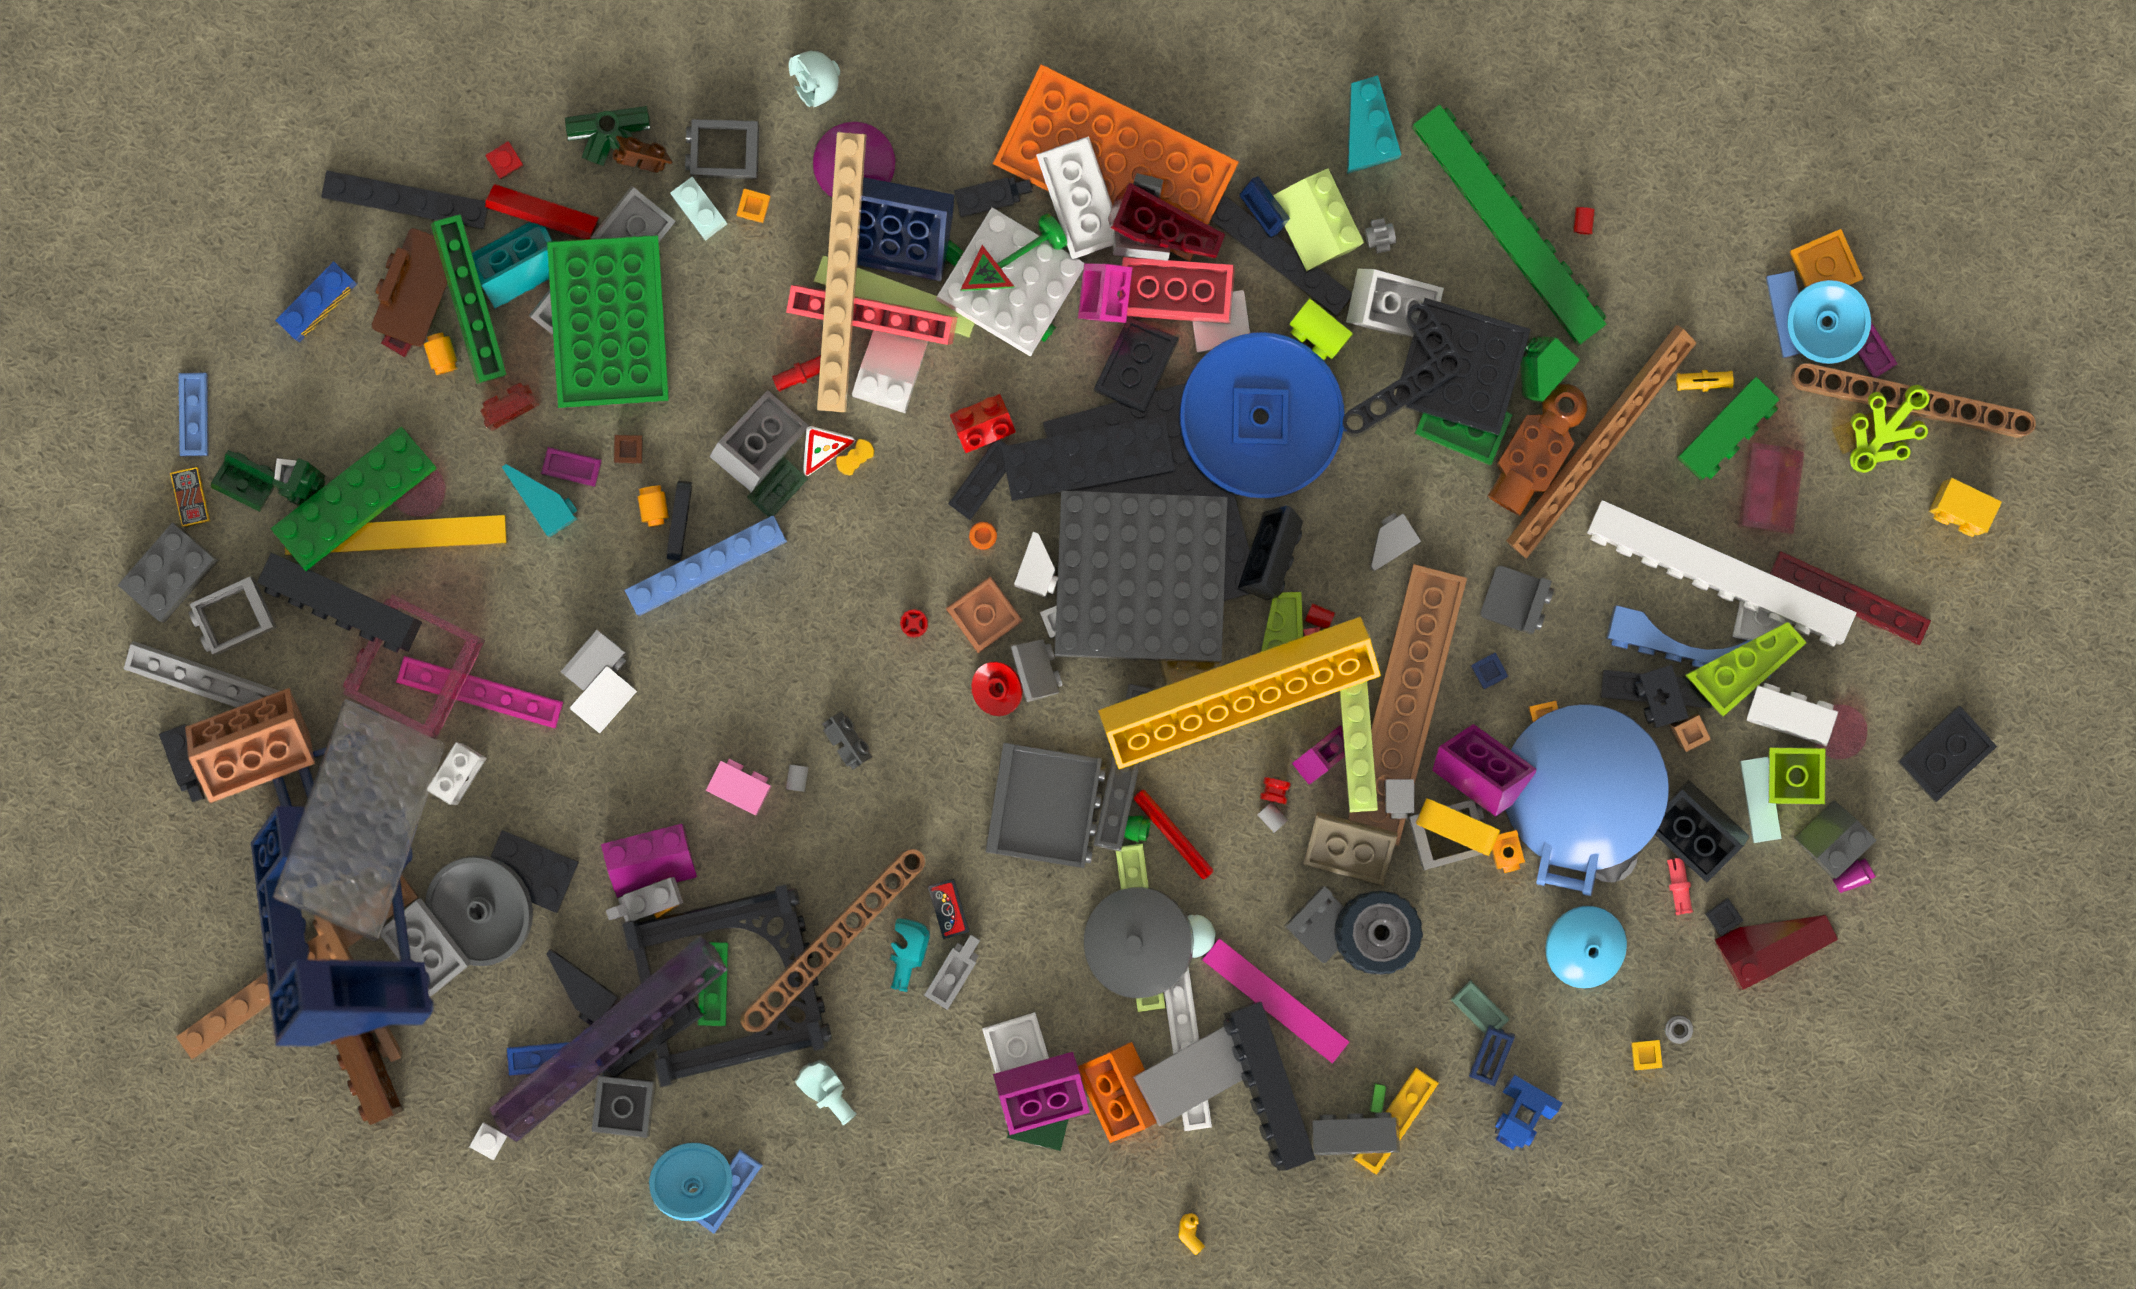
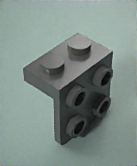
(1516, 600)

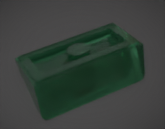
(777, 488)

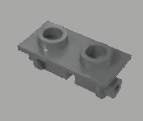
(840, 729)

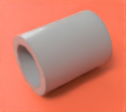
(797, 778)
(1272, 817)

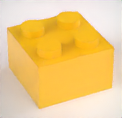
(1964, 507)

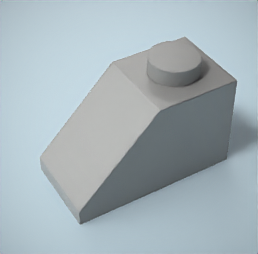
(1393, 540)

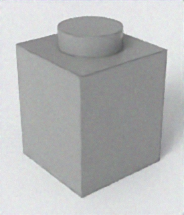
(1399, 797)

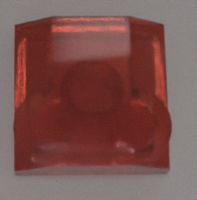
(509, 407)

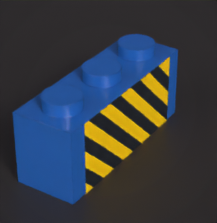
(316, 302)

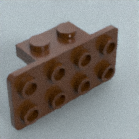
(410, 290)

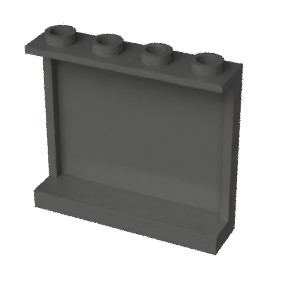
(1045, 805)

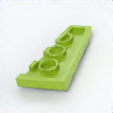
(1284, 620)
(1740, 671)

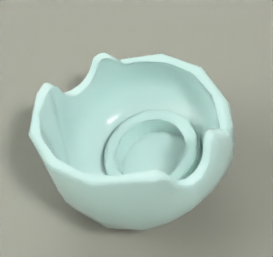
(1203, 934)

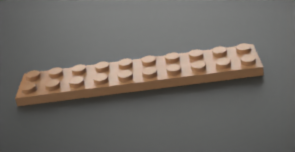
(1411, 683)

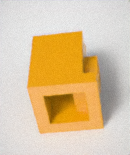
(1511, 840)

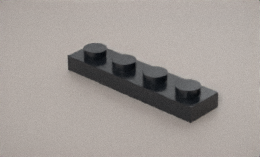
(1622, 687)

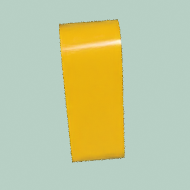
(1457, 827)

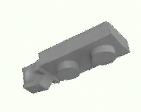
(647, 901)
(953, 973)

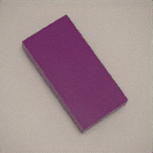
(571, 466)

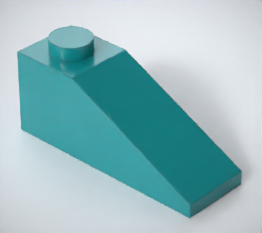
(546, 505)

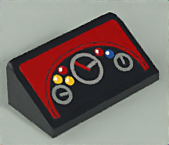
(948, 908)

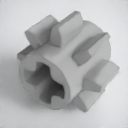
(1380, 235)

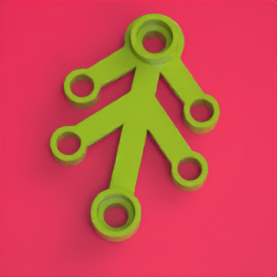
(1887, 431)

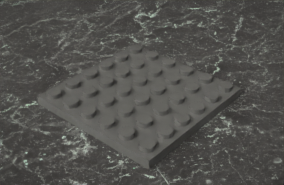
(1141, 576)

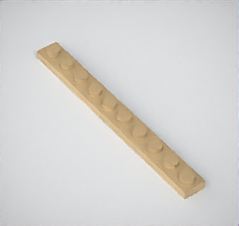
(841, 272)

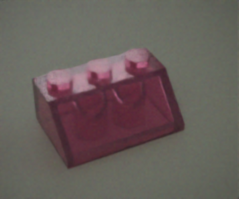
(1771, 488)

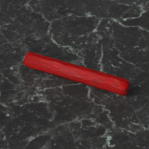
(1173, 834)

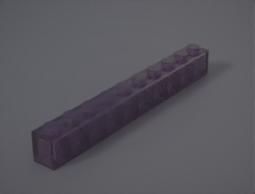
(608, 1039)

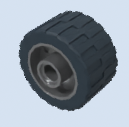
(1400, 932)

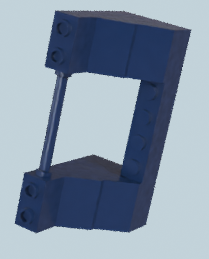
(327, 998)

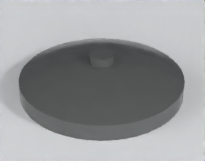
(482, 908)
(1138, 942)

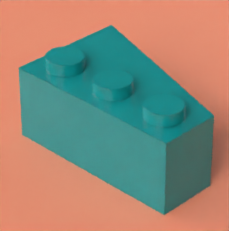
(1370, 127)

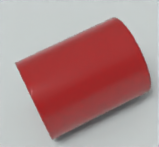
(1583, 220)
(1319, 616)

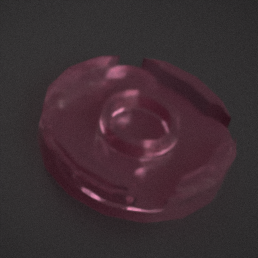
(426, 497)
(1839, 745)

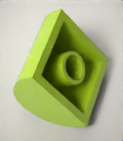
(1320, 329)
(1796, 776)

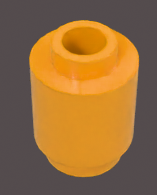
(440, 353)
(653, 505)

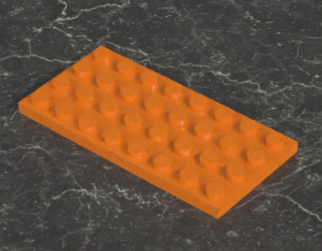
(1124, 143)

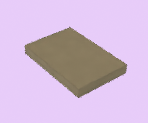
(1350, 848)

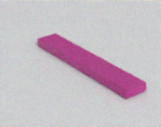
(482, 693)
(1275, 1000)

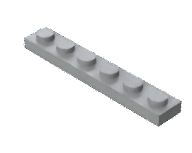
(193, 676)

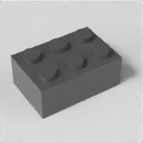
(168, 572)

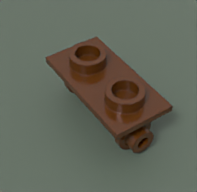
(651, 156)

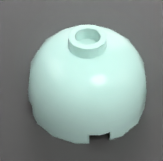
(816, 77)

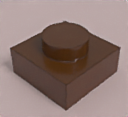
(628, 449)

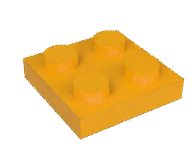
(1826, 260)

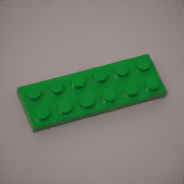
(353, 498)

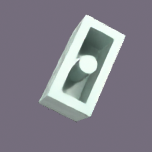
(698, 208)

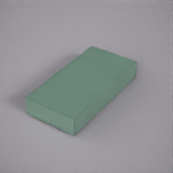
(1479, 1008)

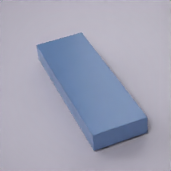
(1782, 292)
(193, 414)
(743, 1171)

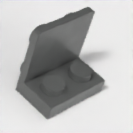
(1316, 924)

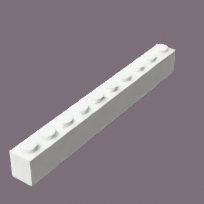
(1722, 573)

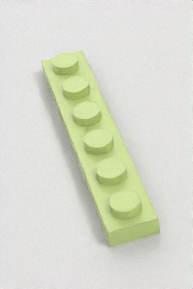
(1358, 748)

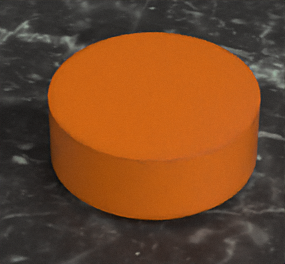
(983, 535)

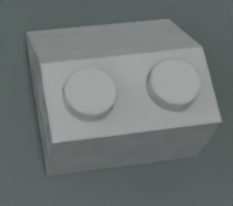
(592, 660)

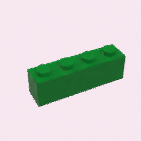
(1728, 429)

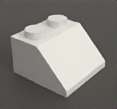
(1036, 570)

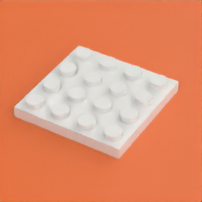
(1039, 276)

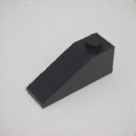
(584, 991)

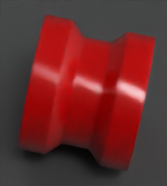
(910, 620)
(1275, 790)

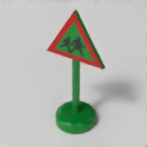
(989, 275)

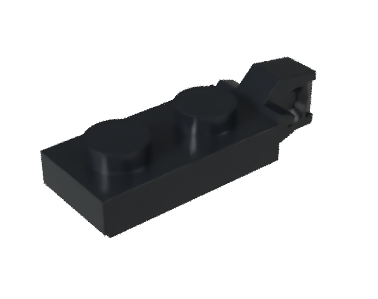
(989, 195)
(176, 749)

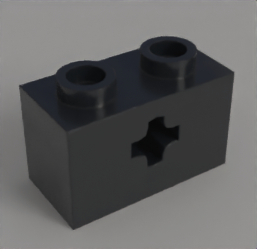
(1666, 682)

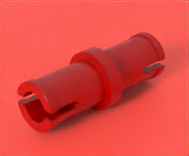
(797, 374)

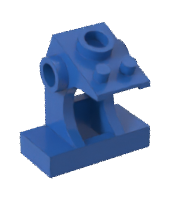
(1514, 1131)

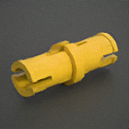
(1685, 381)

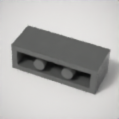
(1356, 1134)

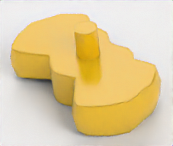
(852, 461)

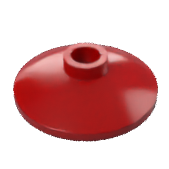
(987, 692)

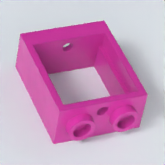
(1100, 290)

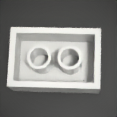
(1792, 714)

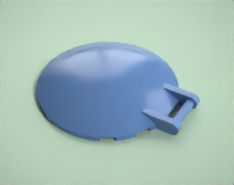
(1593, 791)

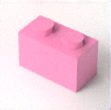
(739, 787)

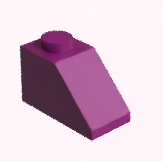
(1321, 756)

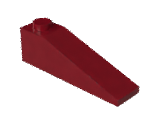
(1161, 224)
(1770, 947)

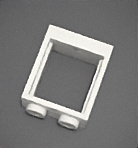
(451, 778)

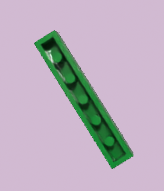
(468, 299)

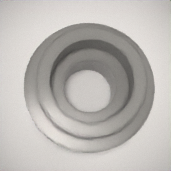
(1685, 1036)

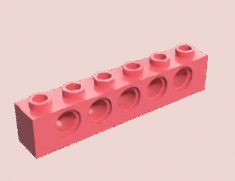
(878, 316)

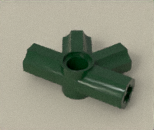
(602, 141)

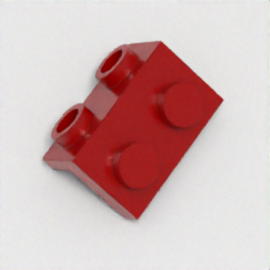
(982, 423)

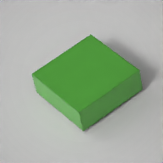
(1377, 1098)

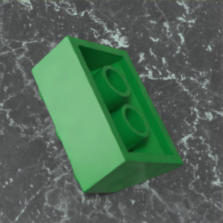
(1544, 366)

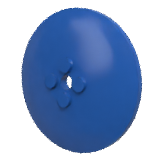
(1300, 406)

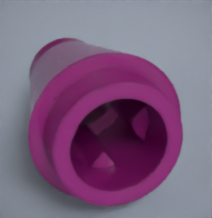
(1856, 875)

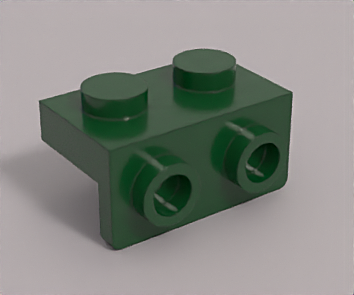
(244, 480)
(302, 484)

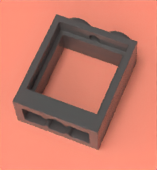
(752, 149)

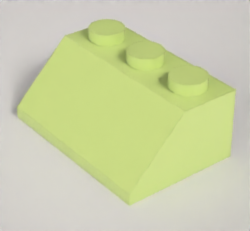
(1318, 220)

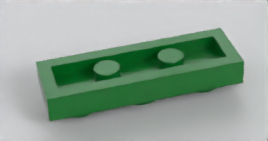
(714, 997)

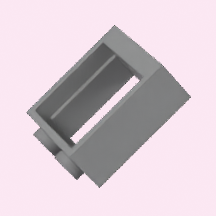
(259, 607)
(1422, 842)

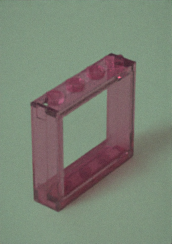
(450, 689)

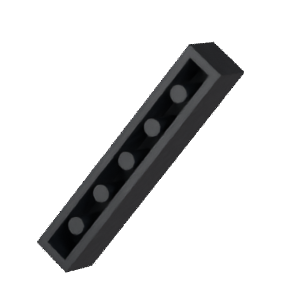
(339, 602)
(1269, 1086)

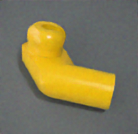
(1187, 1233)

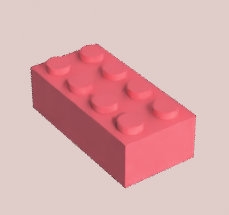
(1180, 290)

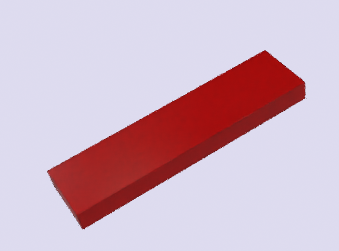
(541, 212)

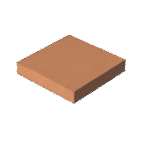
(984, 614)

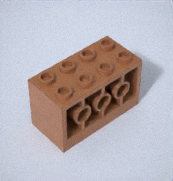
(249, 745)

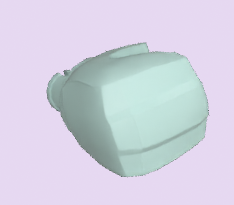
(824, 1086)

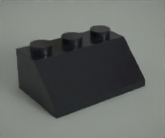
(1271, 553)
(1700, 831)

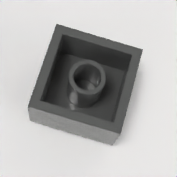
(623, 1106)

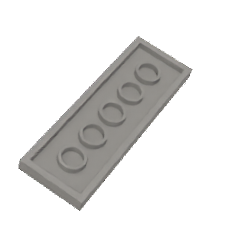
(630, 217)

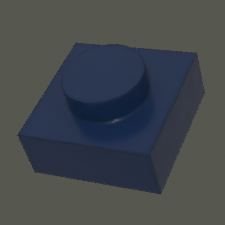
(1489, 671)

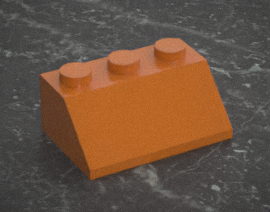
(1115, 1092)

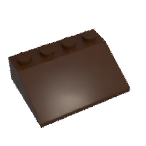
(367, 1077)

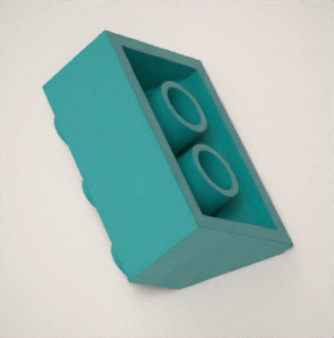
(513, 263)

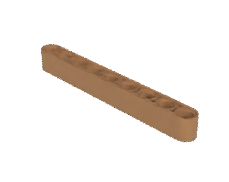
(1953, 403)
(843, 931)

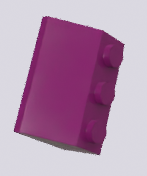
(1483, 769)
(649, 859)
(1041, 1093)

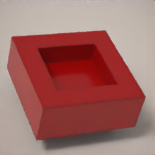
(504, 160)

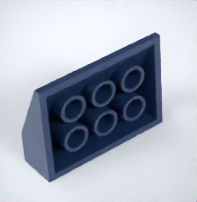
(904, 229)

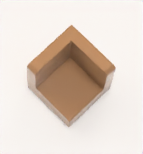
(1690, 732)

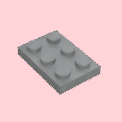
(428, 944)

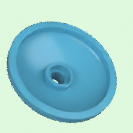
(1848, 327)
(1573, 938)
(688, 1168)

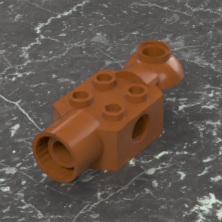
(1537, 450)

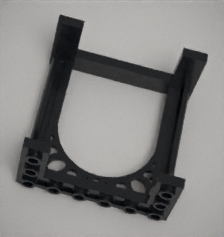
(727, 915)

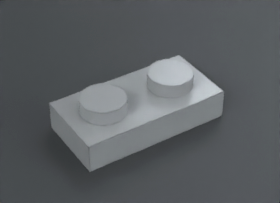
(1129, 248)

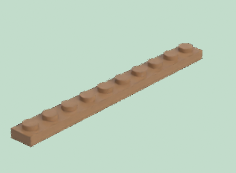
(1601, 441)
(256, 995)

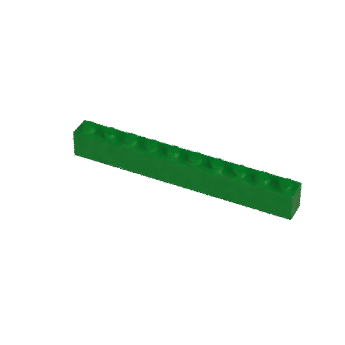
(1509, 225)

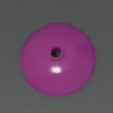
(879, 155)

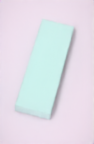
(1762, 815)

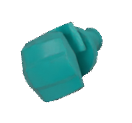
(913, 955)

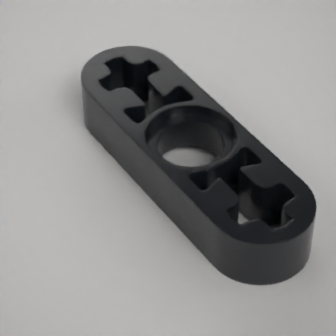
(679, 517)

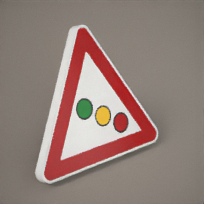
(823, 446)

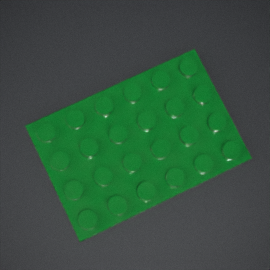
(607, 321)

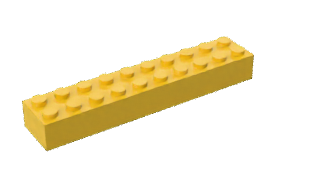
(1239, 692)

